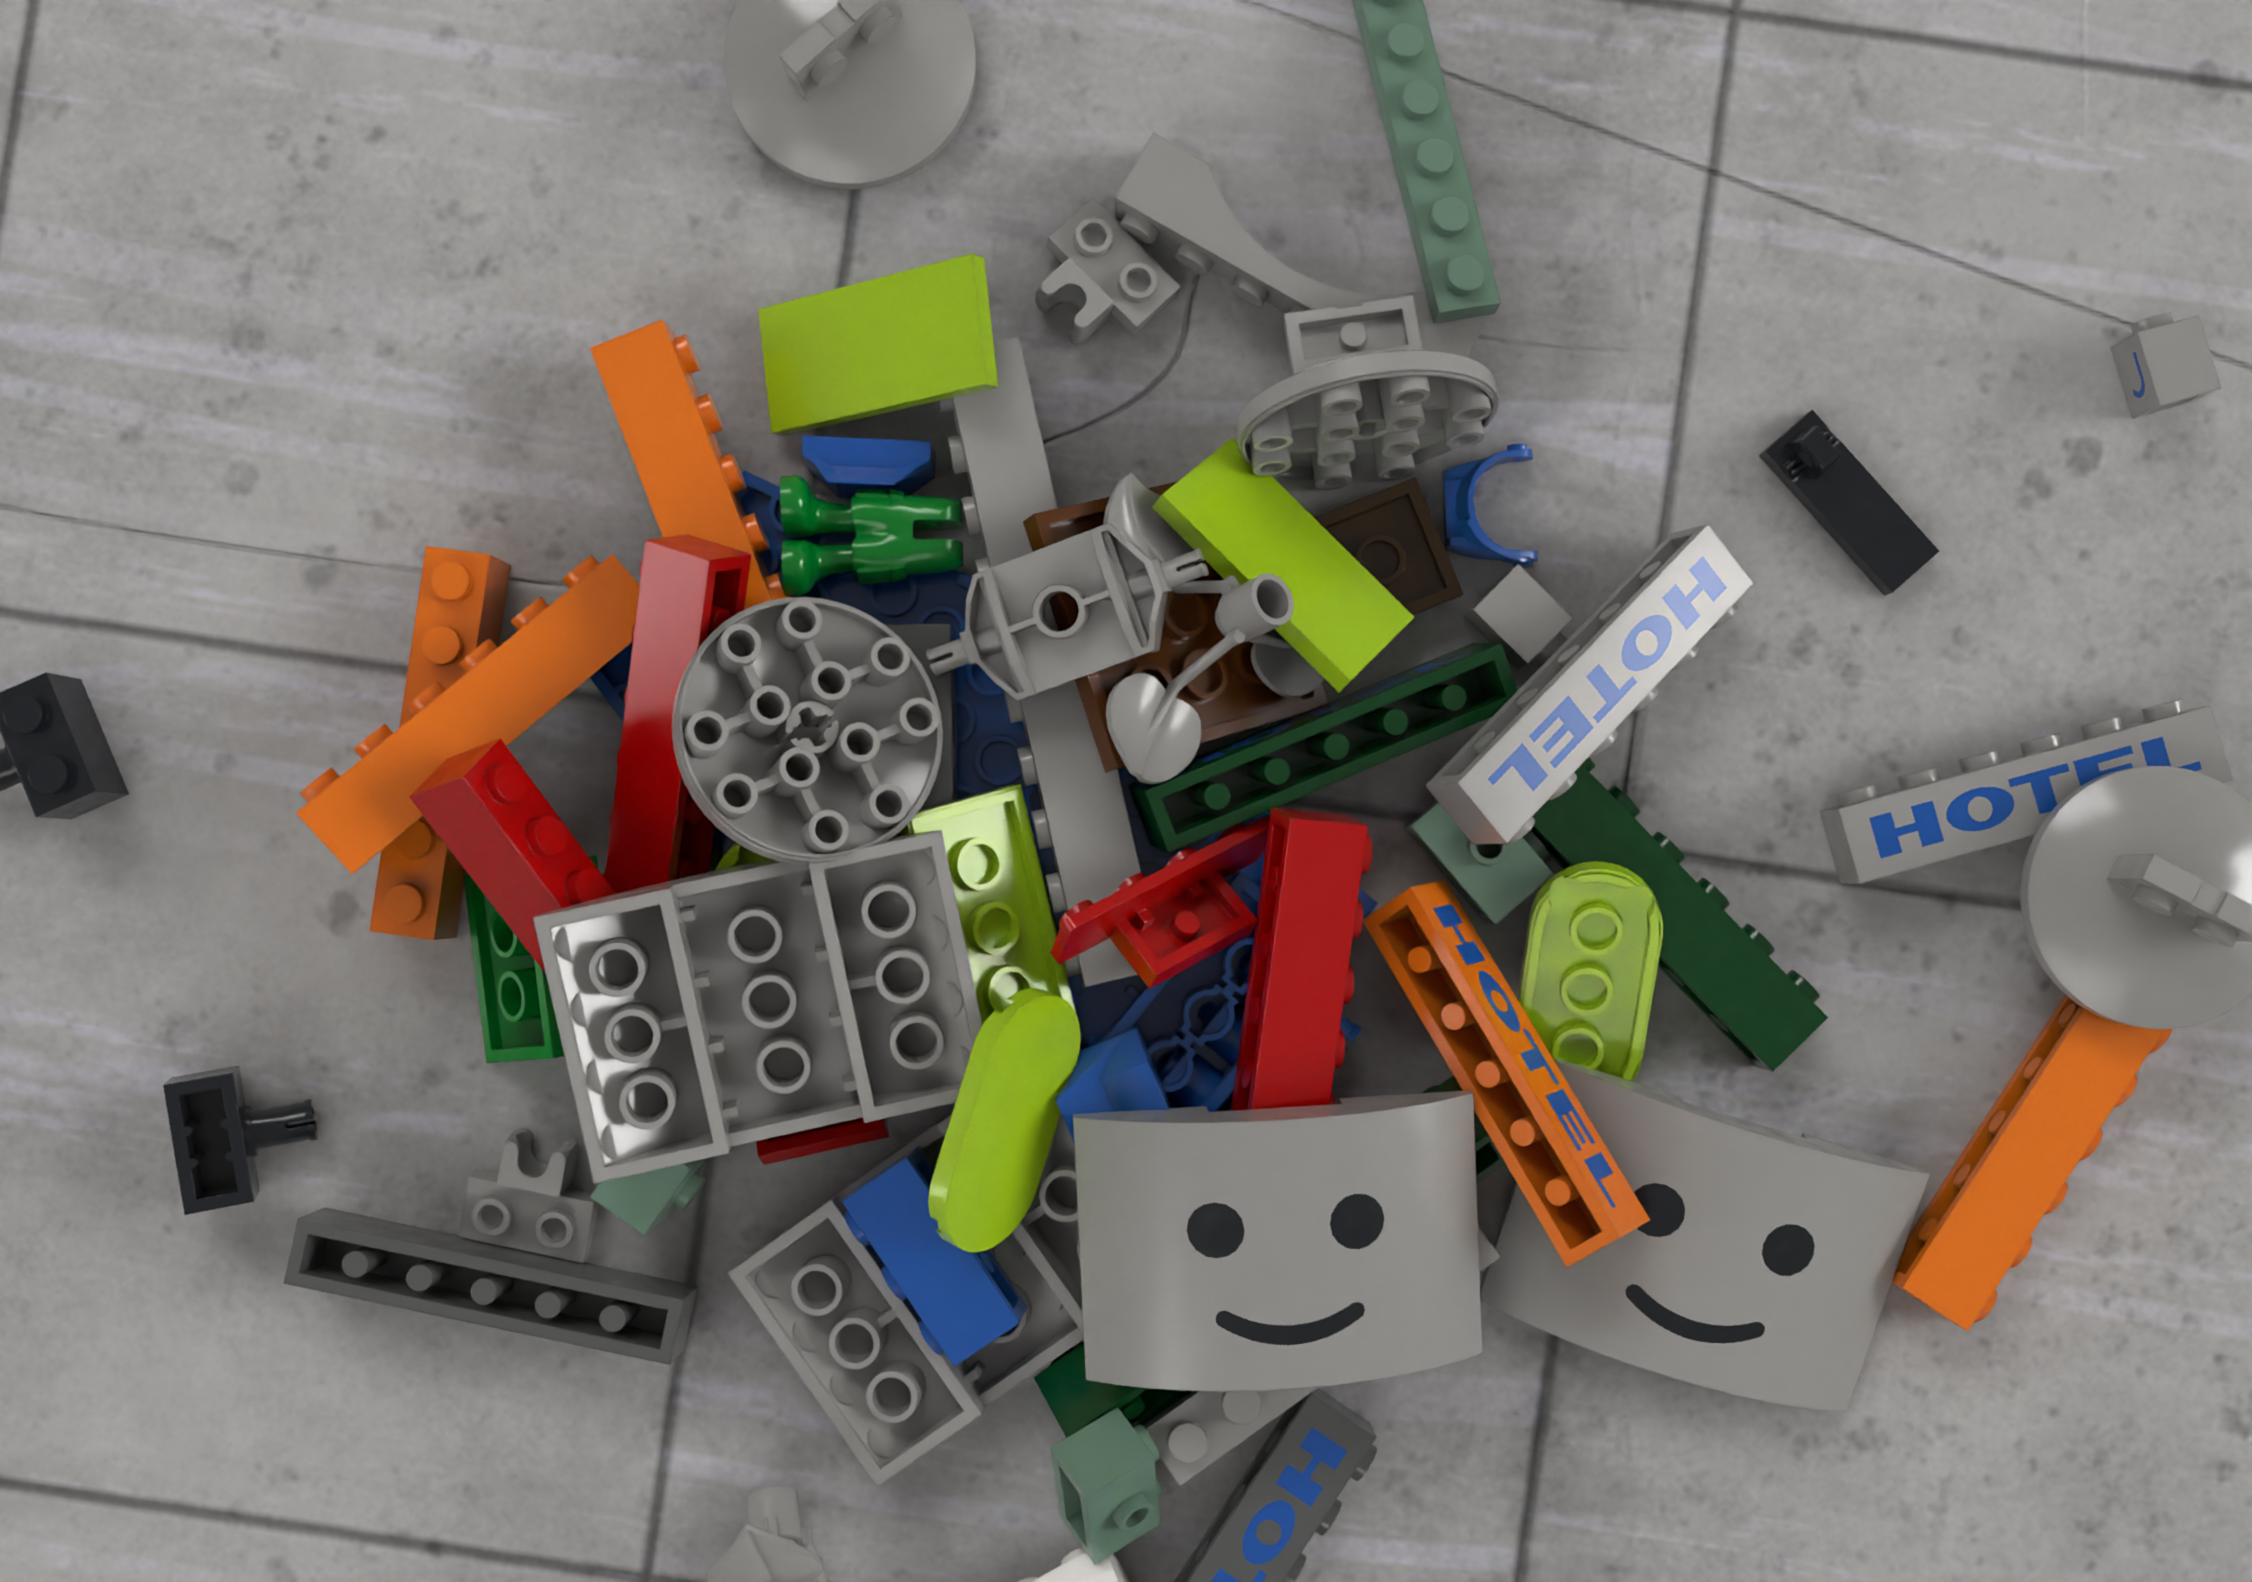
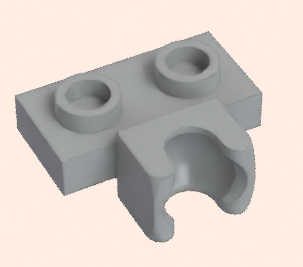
(1103, 275)
(530, 1202)

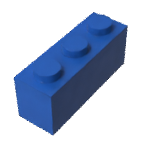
(956, 1292)

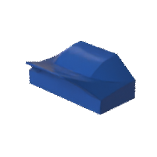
(869, 463)
(1113, 1078)

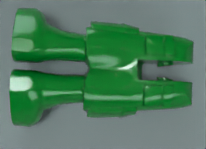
(883, 532)

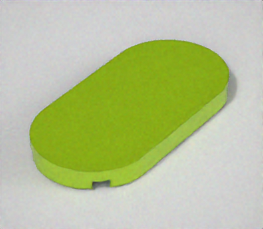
(1592, 966)
(1004, 1120)

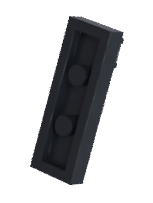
(1849, 503)

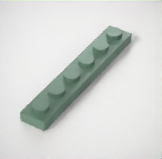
(1427, 159)

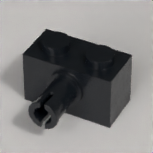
(56, 748)
(221, 1135)

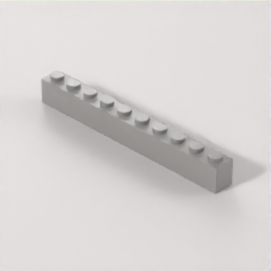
(1080, 803)

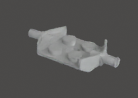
(1118, 601)

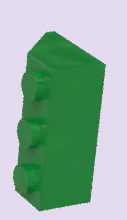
(510, 987)

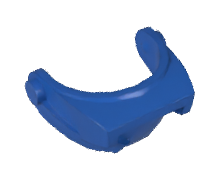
(1462, 528)

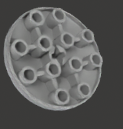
(850, 85)
(1363, 390)
(806, 730)
(2144, 897)

